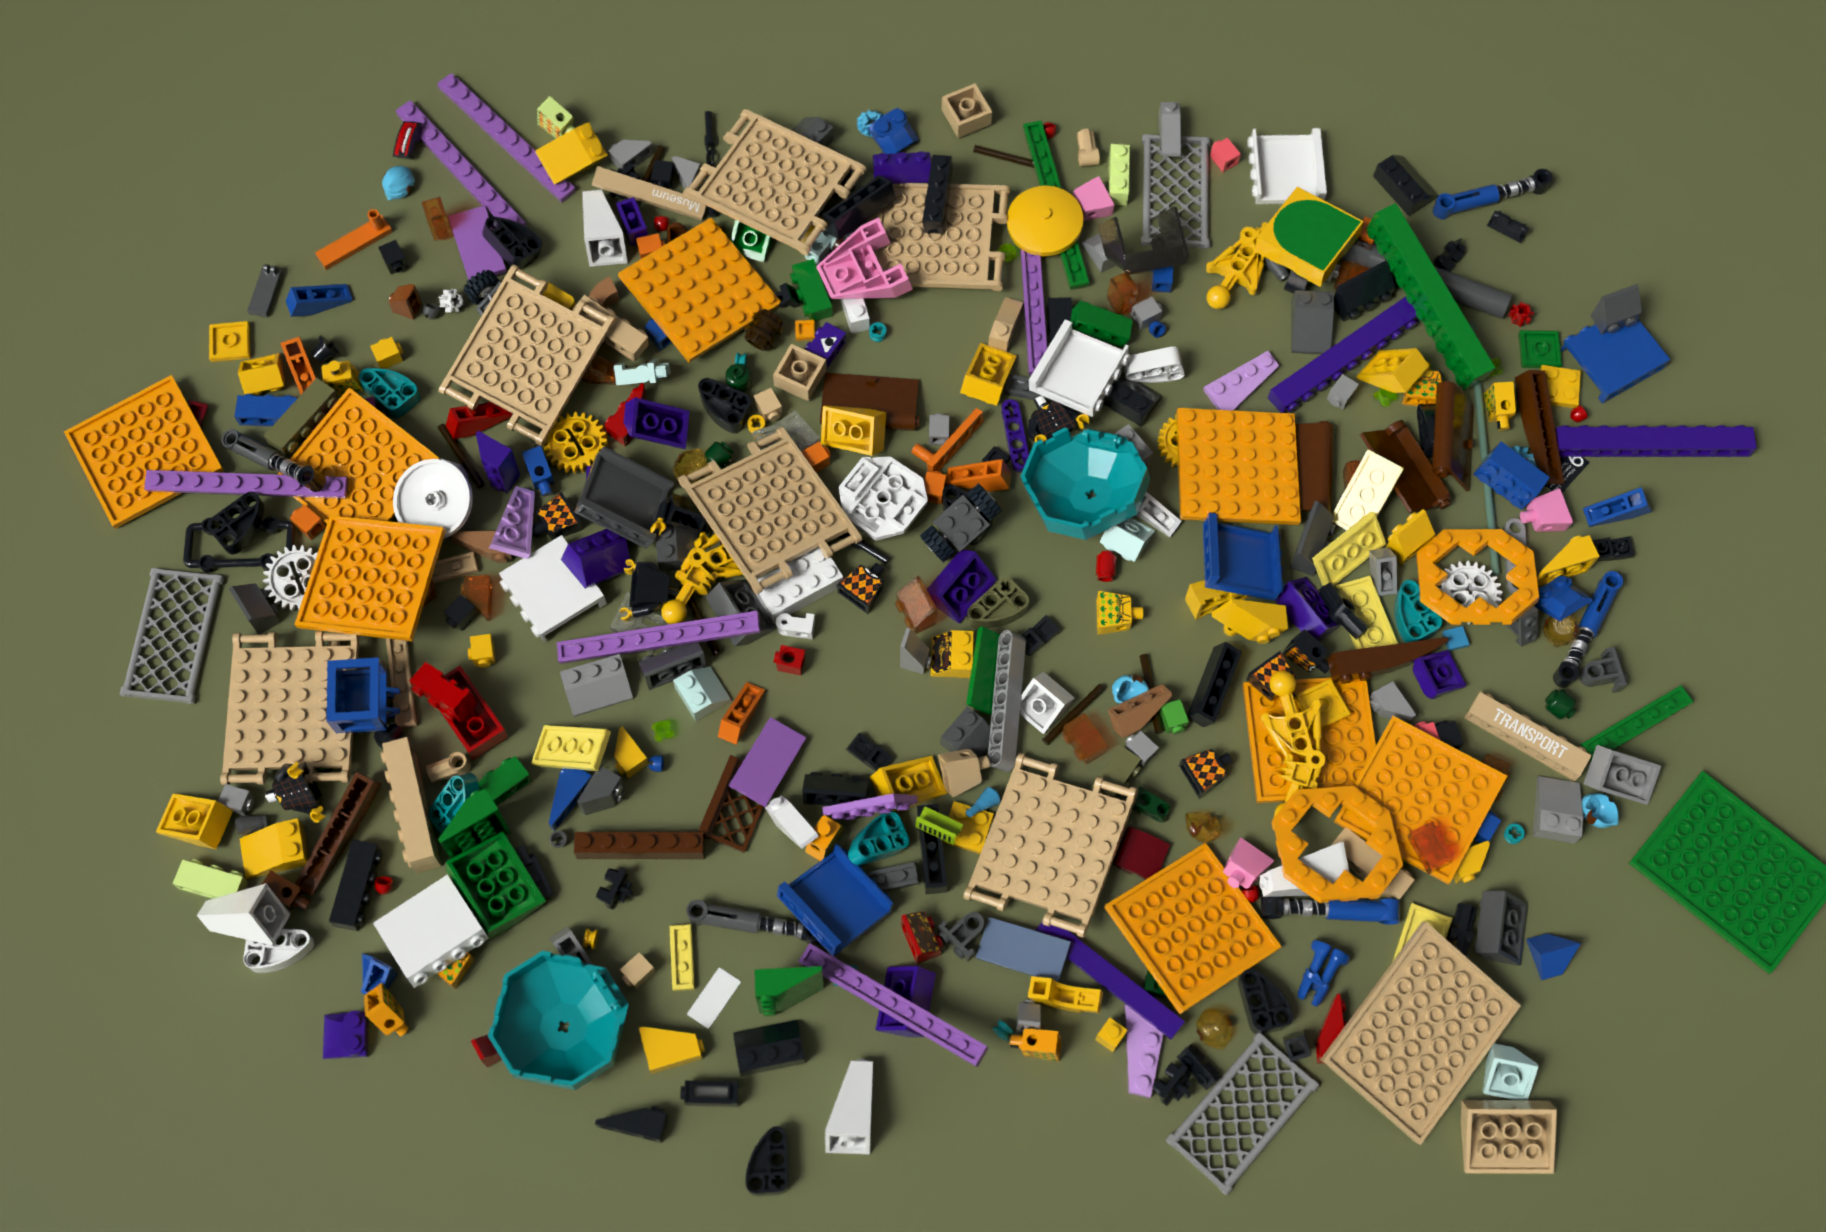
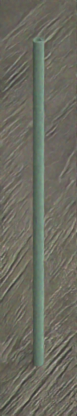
(1483, 453)

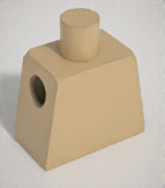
(961, 770)

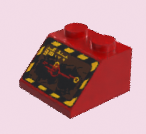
(920, 936)

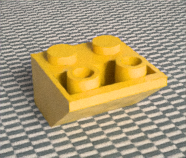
(1411, 536)

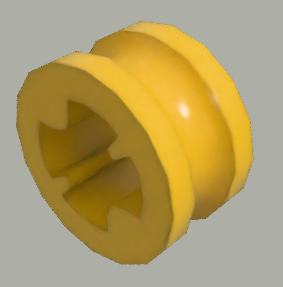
(755, 418)
(590, 938)

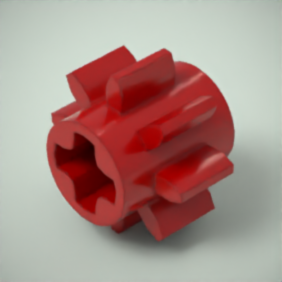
(1520, 314)

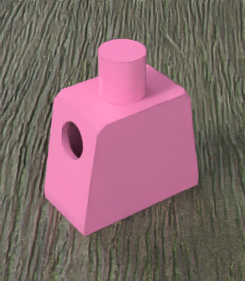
(1094, 200)
(1548, 513)
(1246, 865)

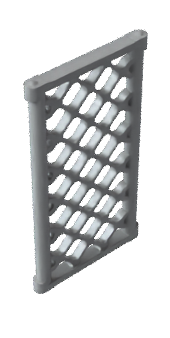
(1147, 184)
(155, 574)
(1311, 1086)

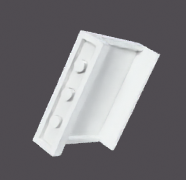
(1284, 163)
(1078, 370)
(548, 589)
(430, 931)

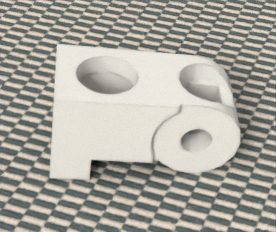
(796, 626)

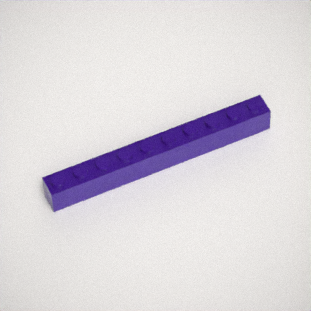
(1343, 356)
(1655, 441)

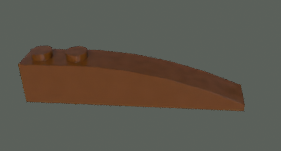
(1539, 423)
(1379, 660)
(338, 832)

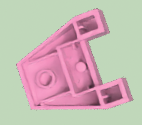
(855, 271)

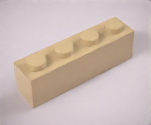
(622, 335)
(1363, 859)

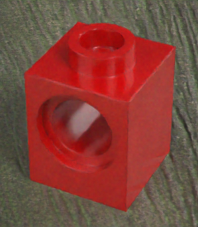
(794, 667)

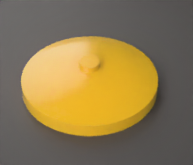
(1045, 220)

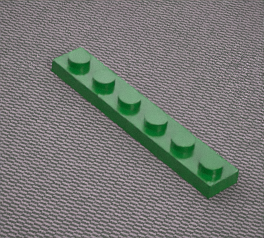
(1640, 721)

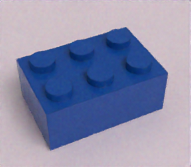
(1511, 475)

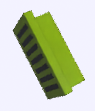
(939, 825)

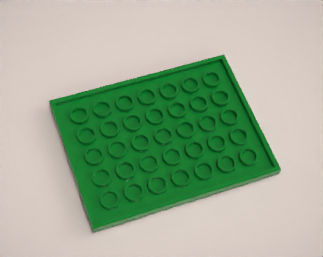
(1734, 872)

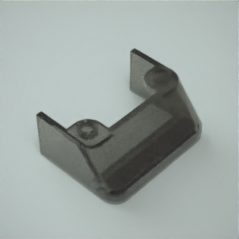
(1168, 246)

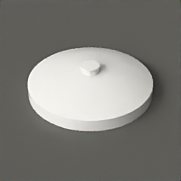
(433, 495)

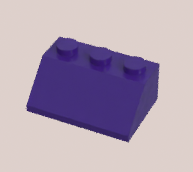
(903, 167)
(656, 422)
(498, 463)
(596, 557)
(960, 584)
(1306, 608)
(912, 984)

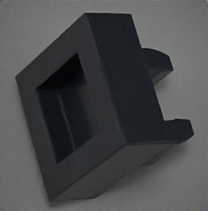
(789, 296)

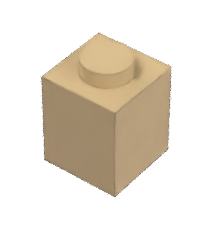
(768, 405)
(636, 971)

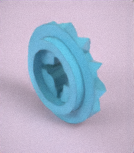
(862, 121)

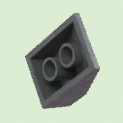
(1311, 321)

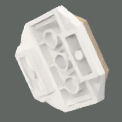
(882, 479)

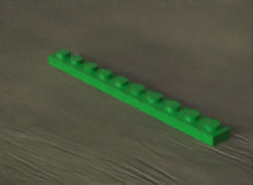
(1047, 176)

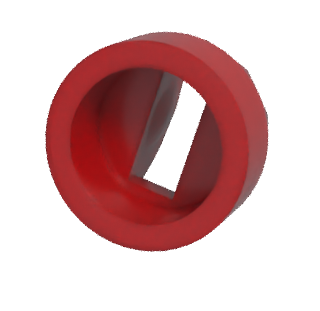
(1050, 130)
(661, 223)
(1578, 414)
(383, 885)
(1251, 894)

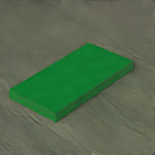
(983, 671)

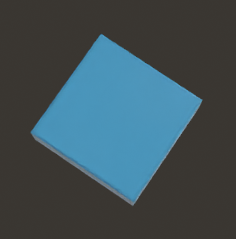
(1456, 637)

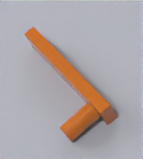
(355, 240)
(936, 461)

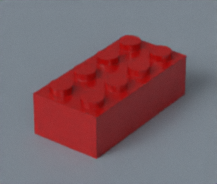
(480, 728)

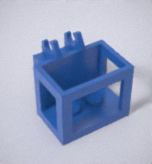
(358, 696)

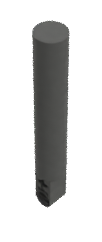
(1463, 290)

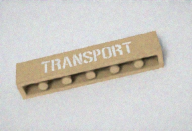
(1528, 736)

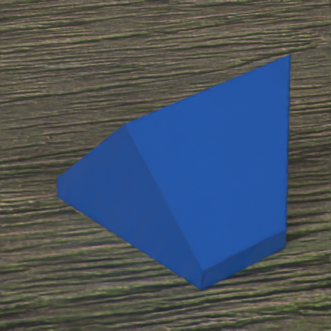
(1551, 954)
(376, 972)

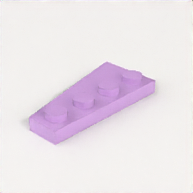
(1234, 387)
(516, 524)
(1142, 1053)

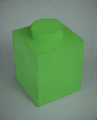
(1173, 717)

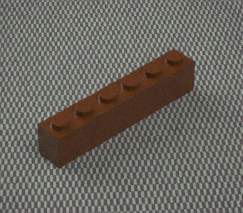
(639, 845)

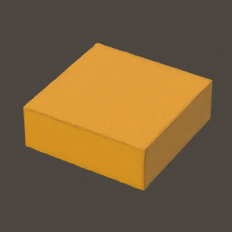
(805, 330)

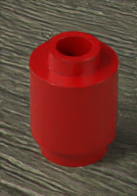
(1106, 566)

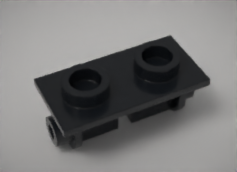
(1507, 226)
(1452, 251)
(1205, 1074)

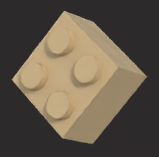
(966, 110)
(799, 372)

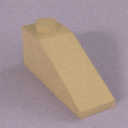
(1005, 324)

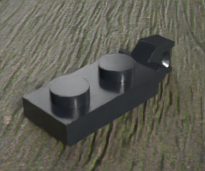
(535, 870)

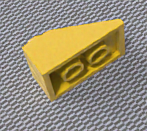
(571, 153)
(1394, 369)
(988, 374)
(853, 429)
(1572, 560)
(1253, 619)
(910, 778)
(195, 820)
(274, 849)

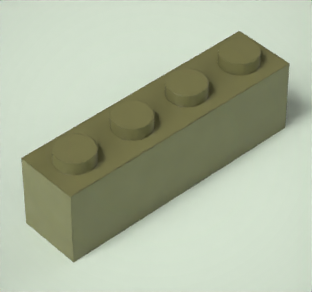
(301, 417)
(1120, 769)

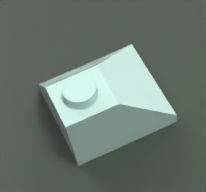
(1508, 1073)

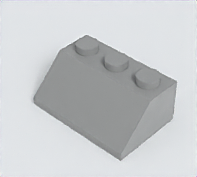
(596, 685)

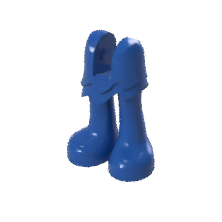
(1312, 979)

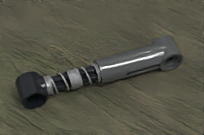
(273, 460)
(746, 921)

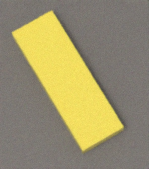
(682, 957)

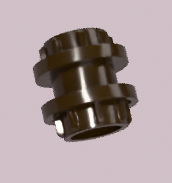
(763, 330)

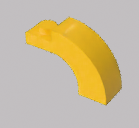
(1064, 997)

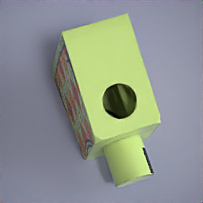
(554, 118)

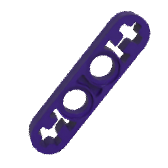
(1017, 435)

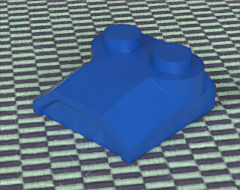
(892, 132)
(1561, 598)

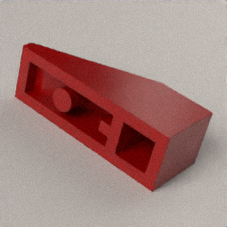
(466, 422)

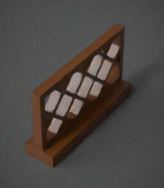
(717, 803)

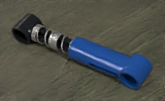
(1490, 194)
(1588, 627)
(1382, 911)

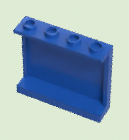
(1617, 358)
(1242, 560)
(836, 901)

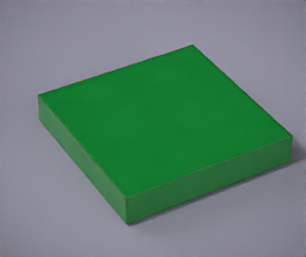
(1539, 348)

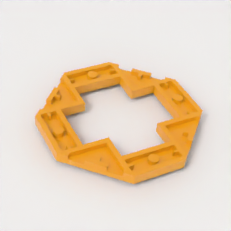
(1480, 611)
(1346, 886)

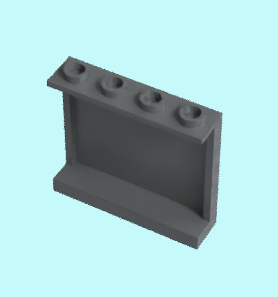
(623, 496)

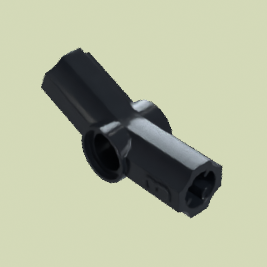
(1342, 610)
(1460, 930)

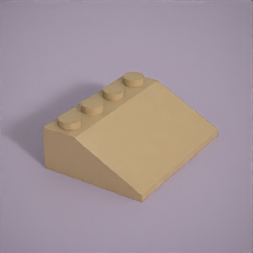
(1508, 1136)

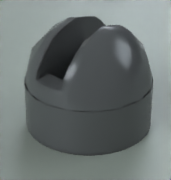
(430, 310)
(555, 835)

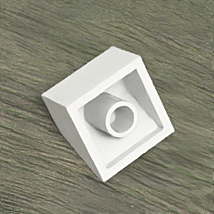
(1044, 702)

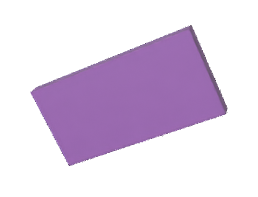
(473, 247)
(767, 762)
(867, 807)

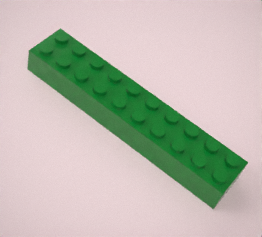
(1430, 297)

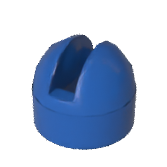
(1160, 326)
(658, 763)

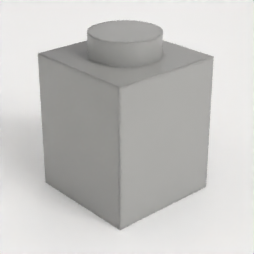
(1146, 312)
(1342, 392)
(938, 429)
(1142, 747)
(237, 799)

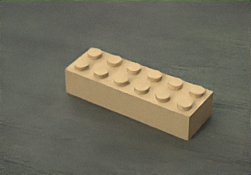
(411, 805)

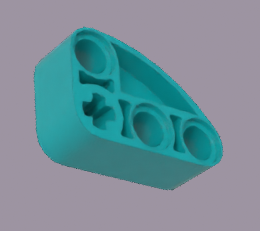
(395, 387)
(1411, 619)
(451, 799)
(882, 832)

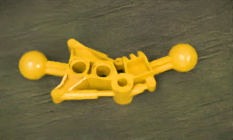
(1226, 265)
(698, 578)
(1297, 773)

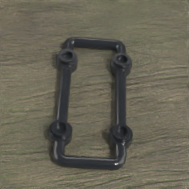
(208, 563)

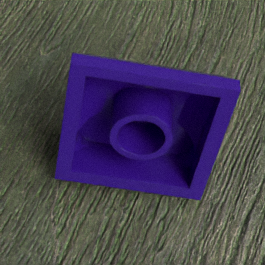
(1437, 674)
(345, 1035)

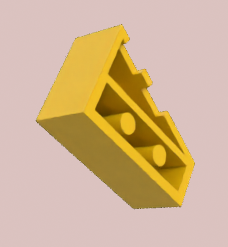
(1204, 600)

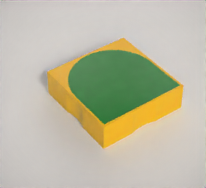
(1308, 236)

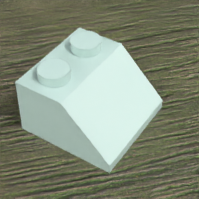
(1127, 538)
(701, 692)

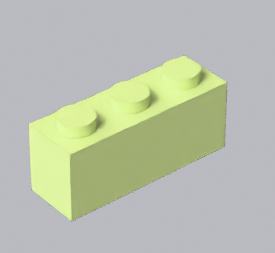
(1118, 174)
(208, 881)

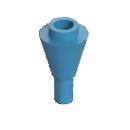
(988, 799)

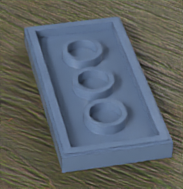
(1023, 949)

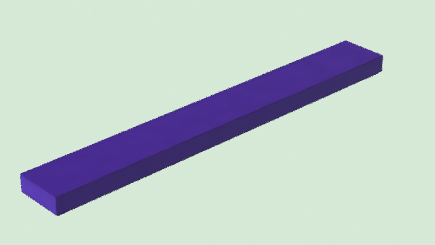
(1117, 983)

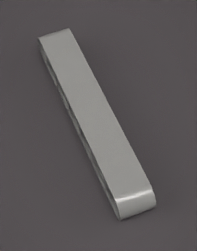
(1006, 701)

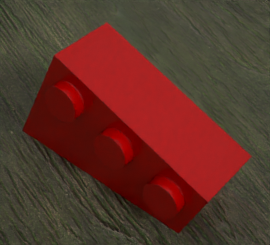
(442, 692)

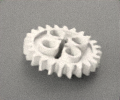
(279, 585)
(1469, 591)

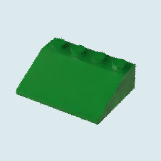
(473, 824)
(494, 884)
(785, 987)

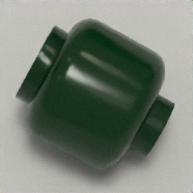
(738, 377)
(720, 454)
(1560, 704)

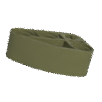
(1005, 609)

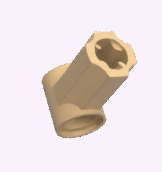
(1087, 152)
(446, 768)

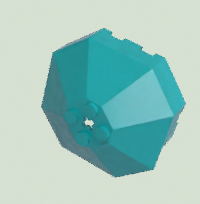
(1070, 467)
(540, 997)

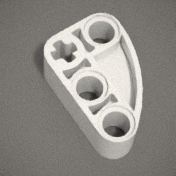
(1155, 366)
(276, 956)

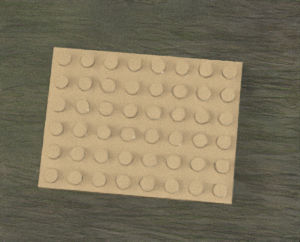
(1421, 1033)

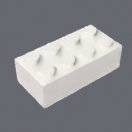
(811, 580)

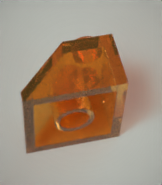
(916, 606)

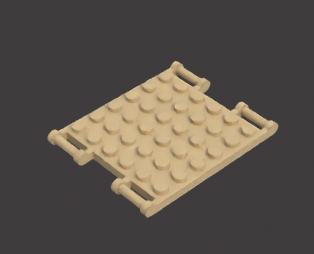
(775, 180)
(948, 259)
(527, 354)
(769, 509)
(282, 709)
(1051, 845)

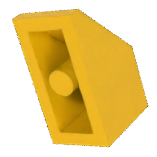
(628, 755)
(1471, 863)

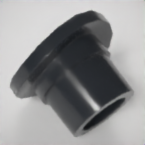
(325, 350)
(393, 733)

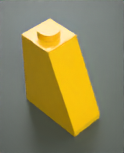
(669, 1048)

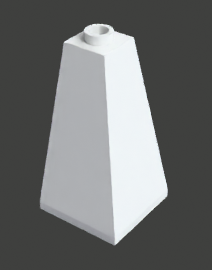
(602, 231)
(1327, 862)
(246, 914)
(850, 1119)

